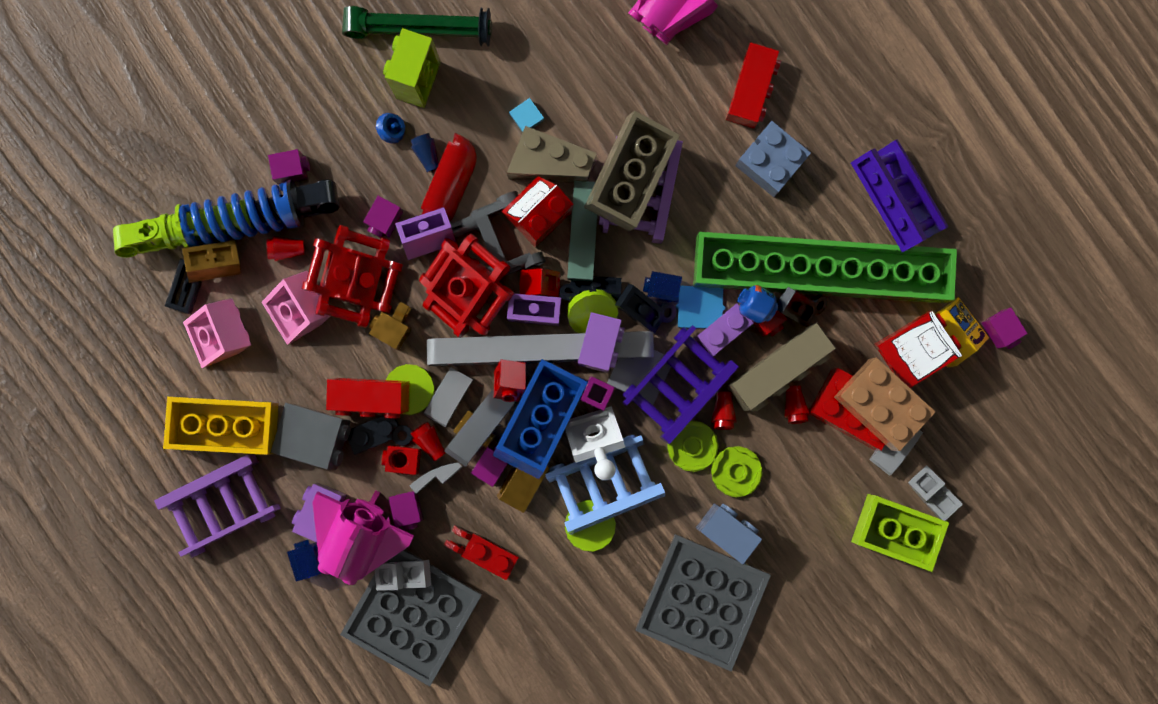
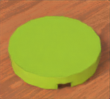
(587, 302)
(420, 386)
(694, 447)
(736, 471)
(593, 537)

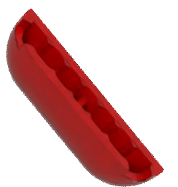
(451, 177)

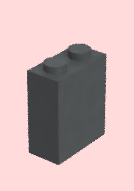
(311, 436)

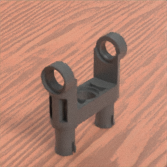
(480, 221)

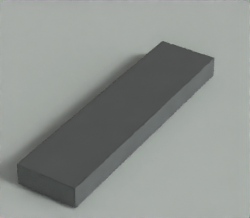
(478, 428)

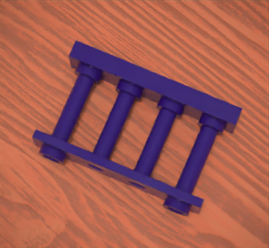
(899, 195)
(703, 388)

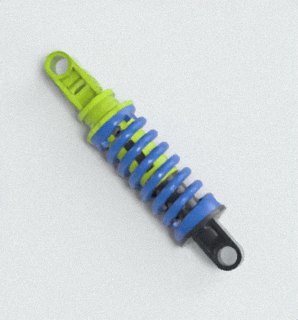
(234, 219)

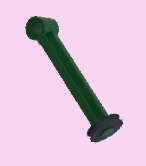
(359, 23)

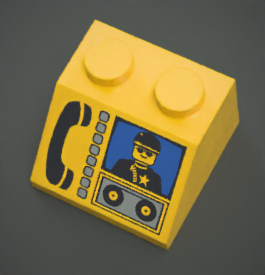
(964, 328)

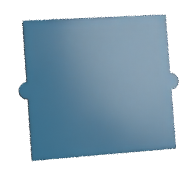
(699, 306)

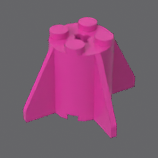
(670, 17)
(354, 537)

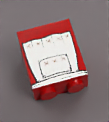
(538, 210)
(919, 348)

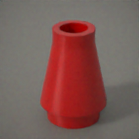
(284, 248)
(796, 407)
(724, 413)
(428, 440)

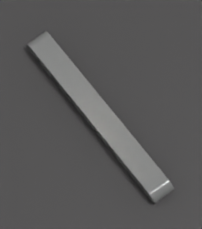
(528, 348)

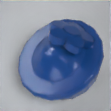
(390, 127)

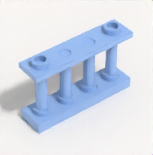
(602, 510)

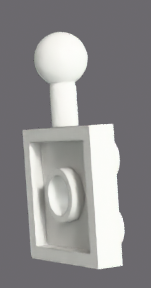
(606, 441)

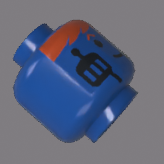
(757, 304)

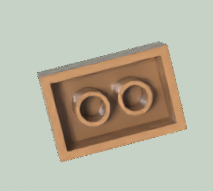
(884, 404)

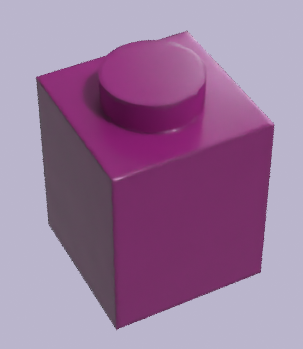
(288, 166)
(382, 217)
(1004, 329)
(597, 393)
(489, 467)
(406, 510)

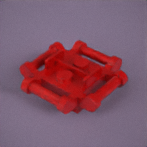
(351, 276)
(464, 286)

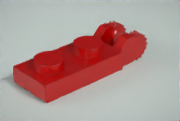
(484, 553)

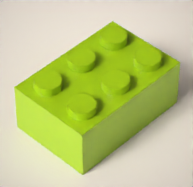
(412, 67)
(900, 532)

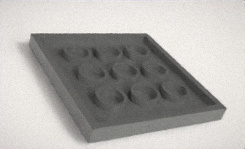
(702, 602)
(412, 624)

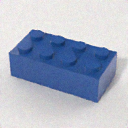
(540, 419)

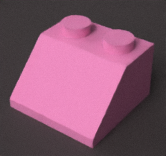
(293, 308)
(217, 332)

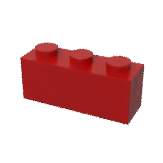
(753, 86)
(367, 397)

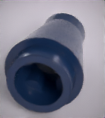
(425, 150)

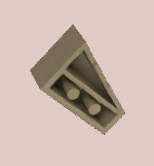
(550, 159)

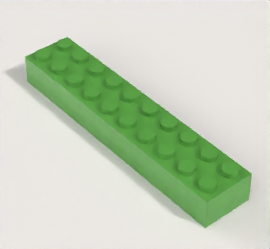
(825, 267)

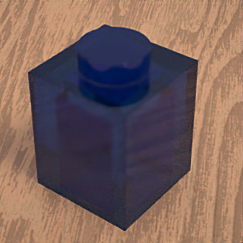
(662, 287)
(304, 560)

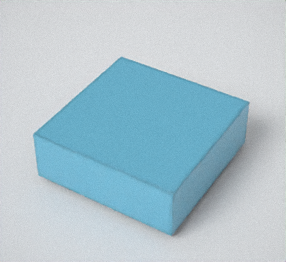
(526, 115)

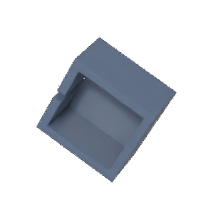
(772, 159)
(734, 537)

